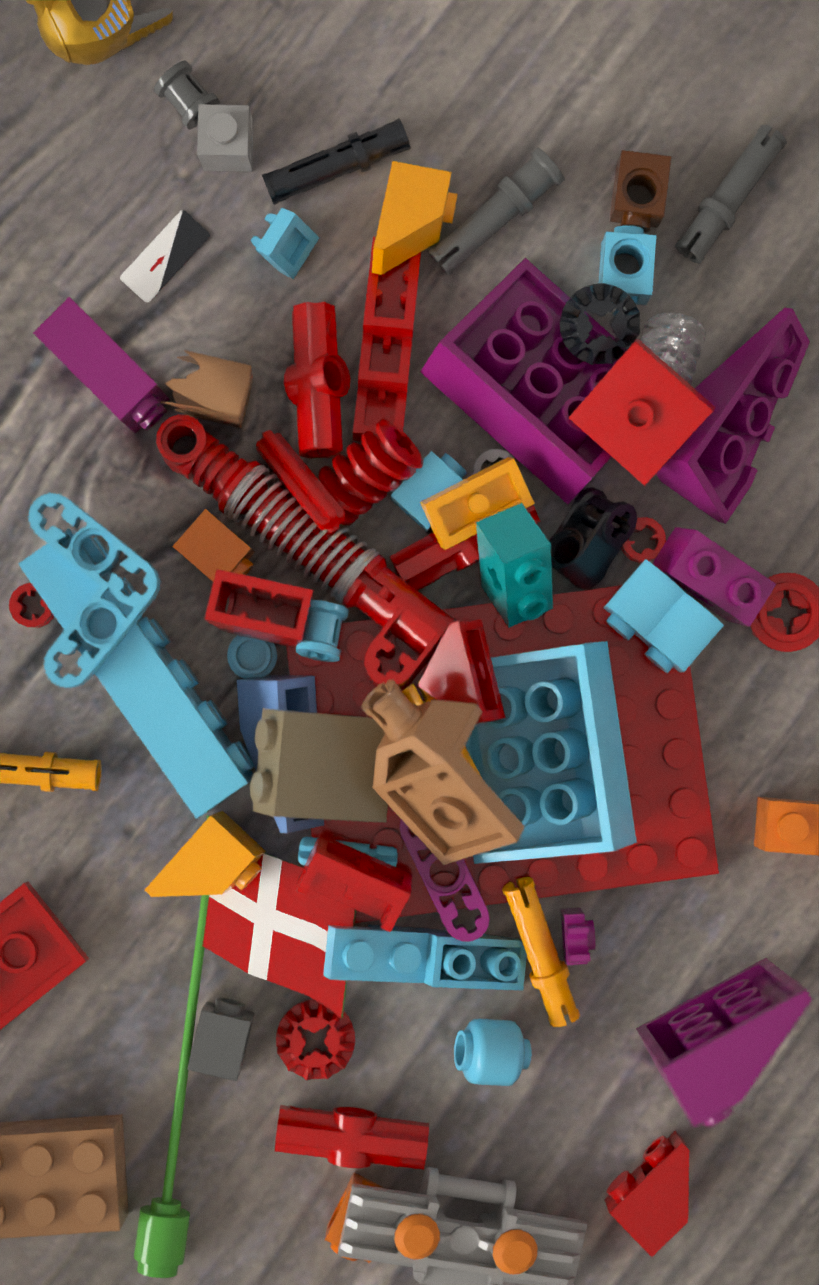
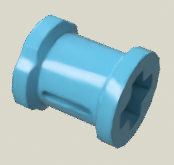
(322, 631)

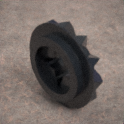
(576, 326)

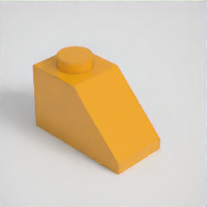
(411, 214)
(210, 861)

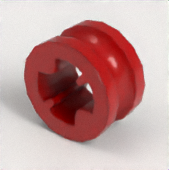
(647, 553)
(18, 608)

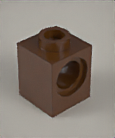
(645, 170)

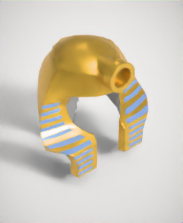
(90, 31)

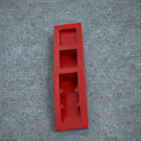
(386, 346)

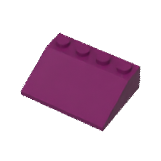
(521, 379)
(724, 1039)

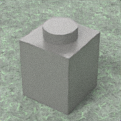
(225, 137)

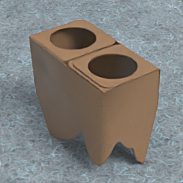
(215, 391)

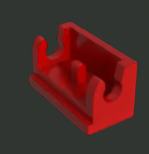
(356, 880)

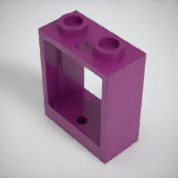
(103, 367)

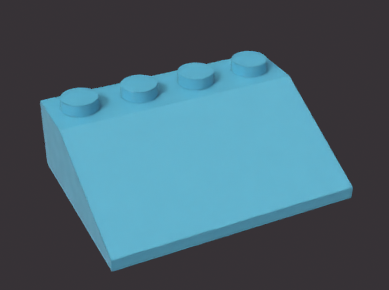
(557, 754)

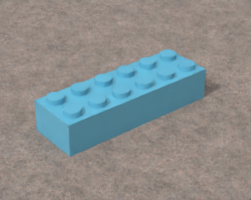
(147, 684)

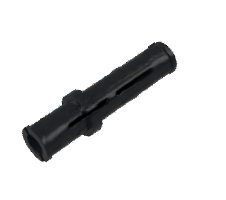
(344, 158)

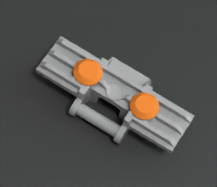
(444, 1251)

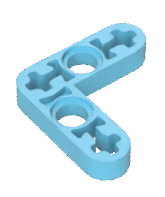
(108, 596)

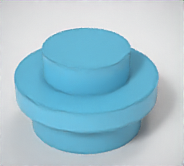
(251, 657)

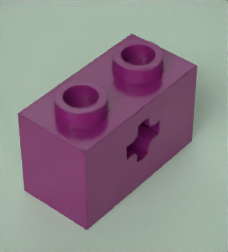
(714, 576)

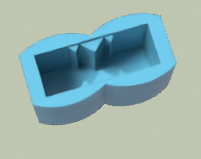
(662, 617)

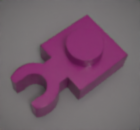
(577, 936)

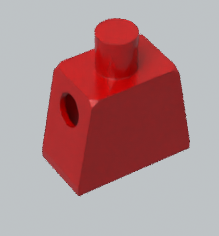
(258, 608)

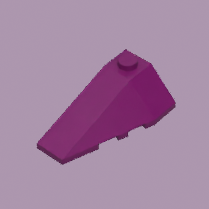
(716, 460)

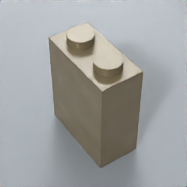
(317, 766)

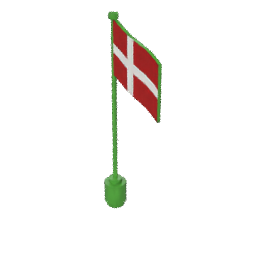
(272, 936)

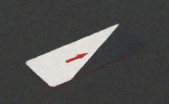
(164, 256)

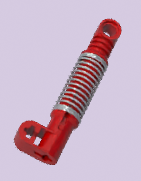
(354, 573)

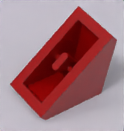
(464, 670)

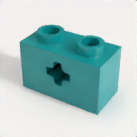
(515, 565)

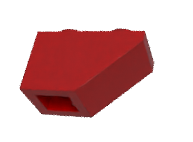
(655, 1196)

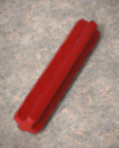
(300, 481)

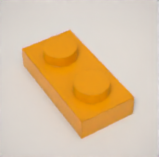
(487, 492)

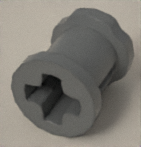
(184, 92)

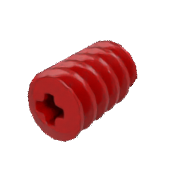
(371, 469)

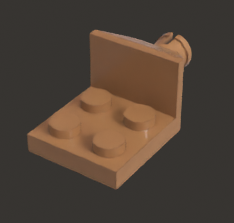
(429, 780)

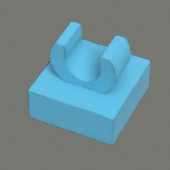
(286, 242)

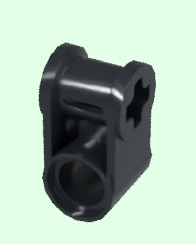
(588, 540)

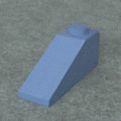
(279, 693)

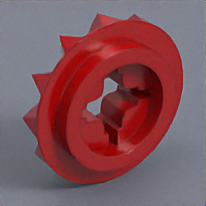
(803, 629)
(291, 1041)

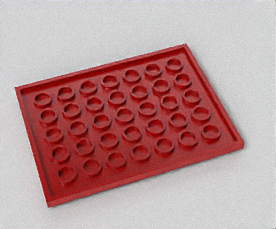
(657, 740)

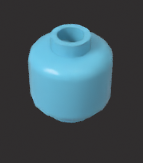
(491, 1052)

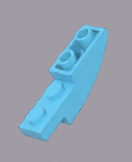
(424, 957)

